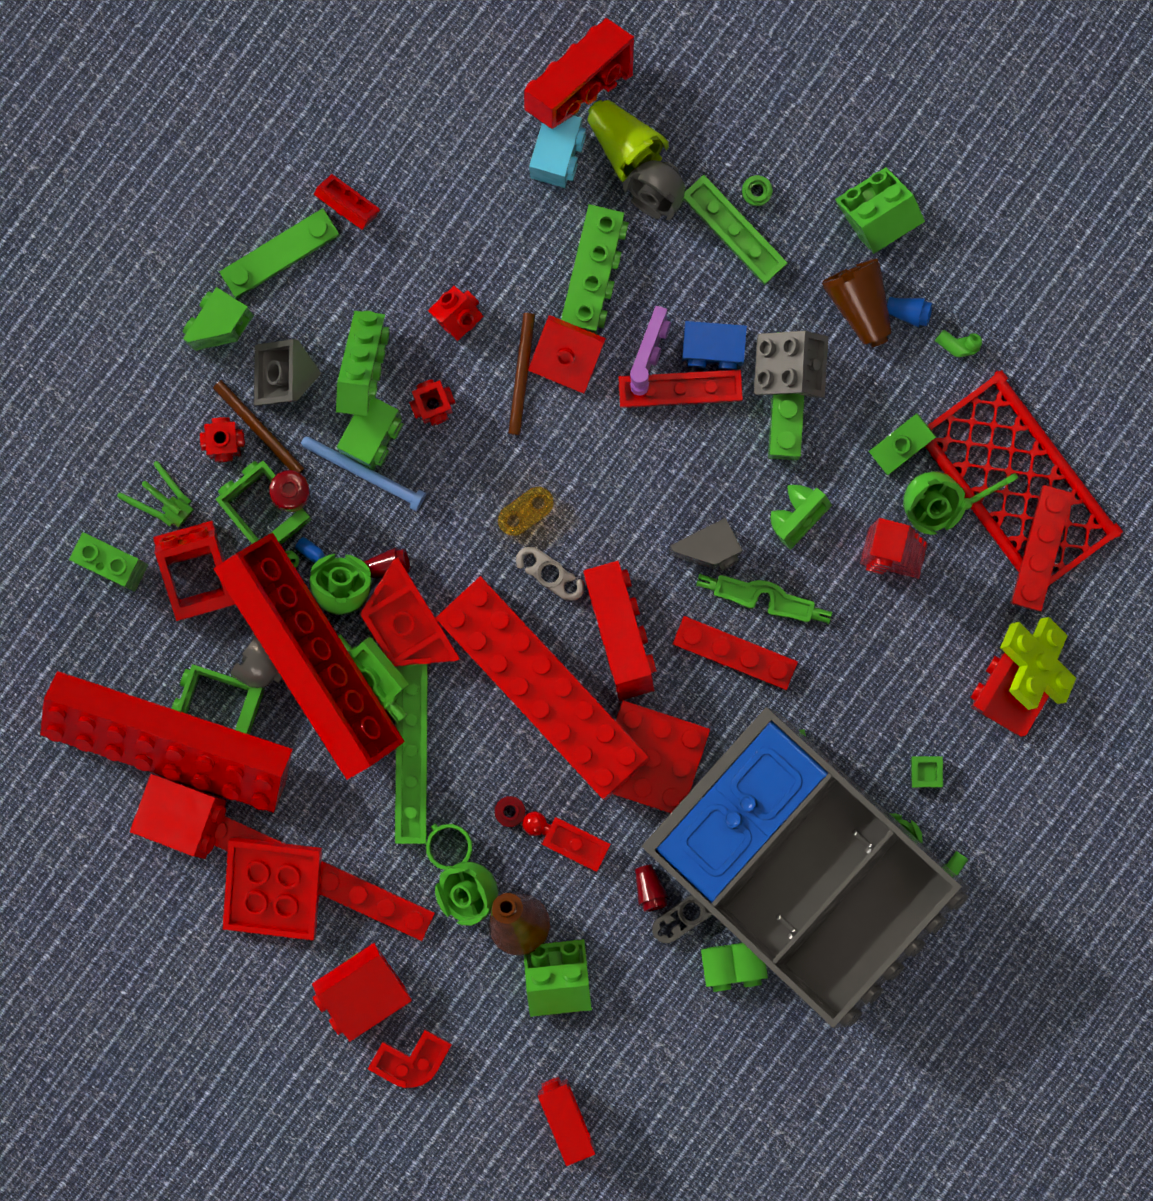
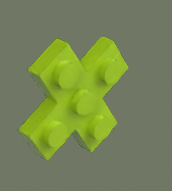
(1038, 663)

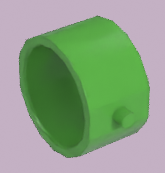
(436, 829)

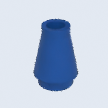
(910, 310)

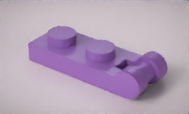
(649, 350)

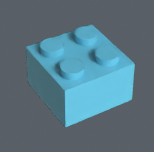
(556, 150)

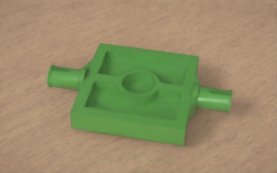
(379, 674)

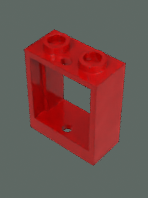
(198, 603)
(566, 1121)

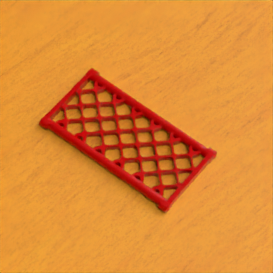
(1000, 381)

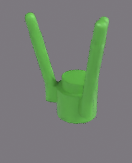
(175, 509)

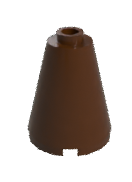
(862, 300)
(518, 923)

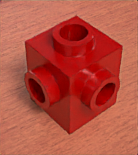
(456, 312)
(423, 394)
(227, 450)

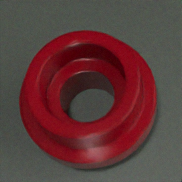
(517, 818)

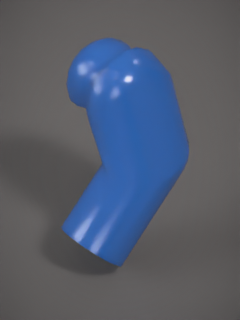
(309, 550)

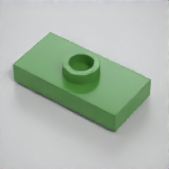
(902, 444)

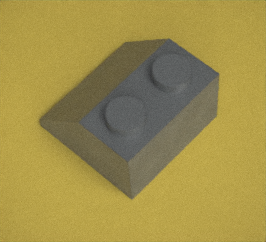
(709, 547)

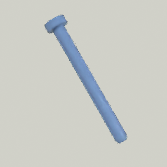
(415, 499)

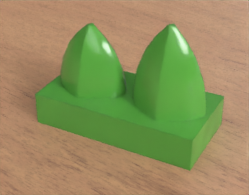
(809, 507)

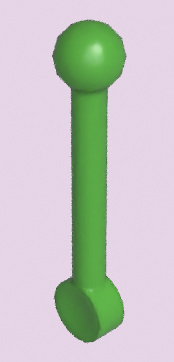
(1011, 478)

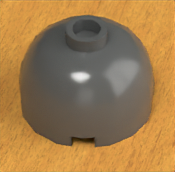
(656, 188)
(257, 668)

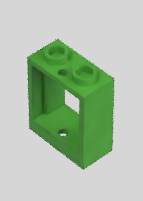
(232, 490)
(108, 561)
(190, 680)

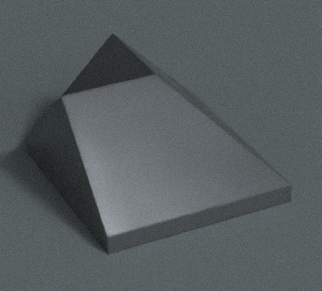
(282, 372)

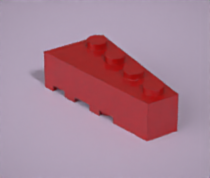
(581, 74)
(893, 549)
(619, 629)

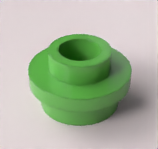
(761, 182)

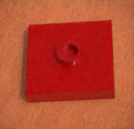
(566, 354)

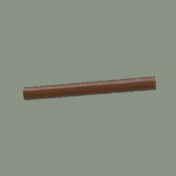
(521, 374)
(257, 427)

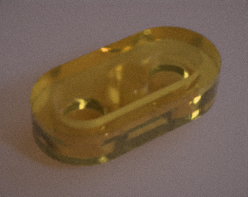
(524, 510)

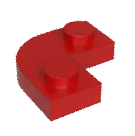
(414, 1069)

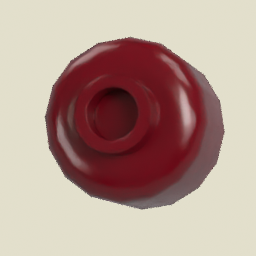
(289, 491)

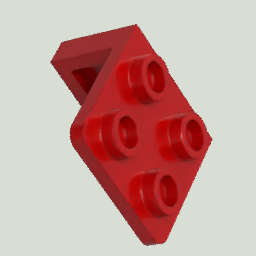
(998, 703)

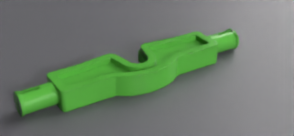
(779, 604)

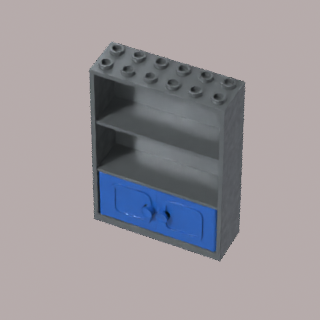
(806, 869)

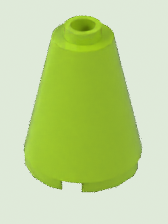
(624, 137)

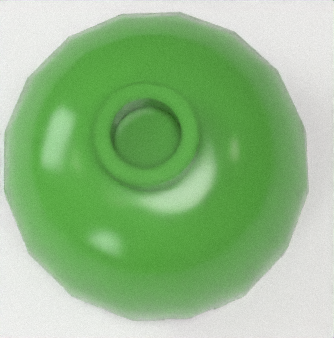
(934, 502)
(340, 584)
(466, 892)

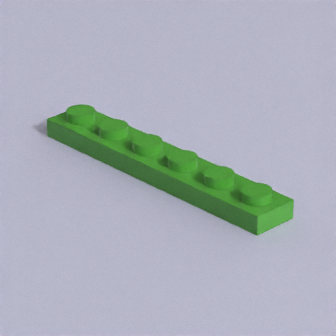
(412, 758)

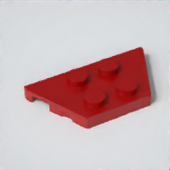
(404, 621)

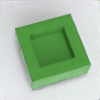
(926, 771)

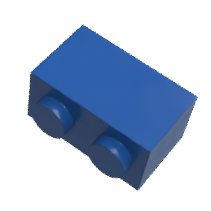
(714, 344)

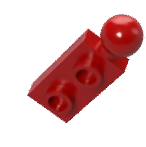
(567, 840)

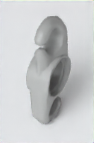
(556, 587)

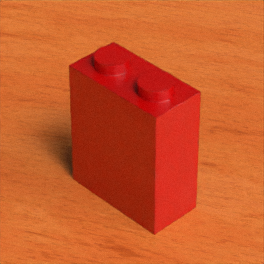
(178, 816)
(360, 993)

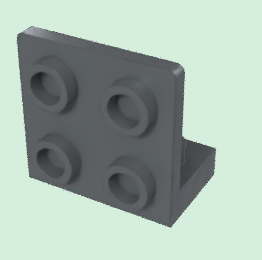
(791, 364)

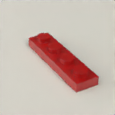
(684, 389)
(1041, 548)
(735, 653)

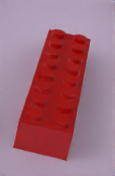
(309, 655)
(542, 688)
(165, 741)

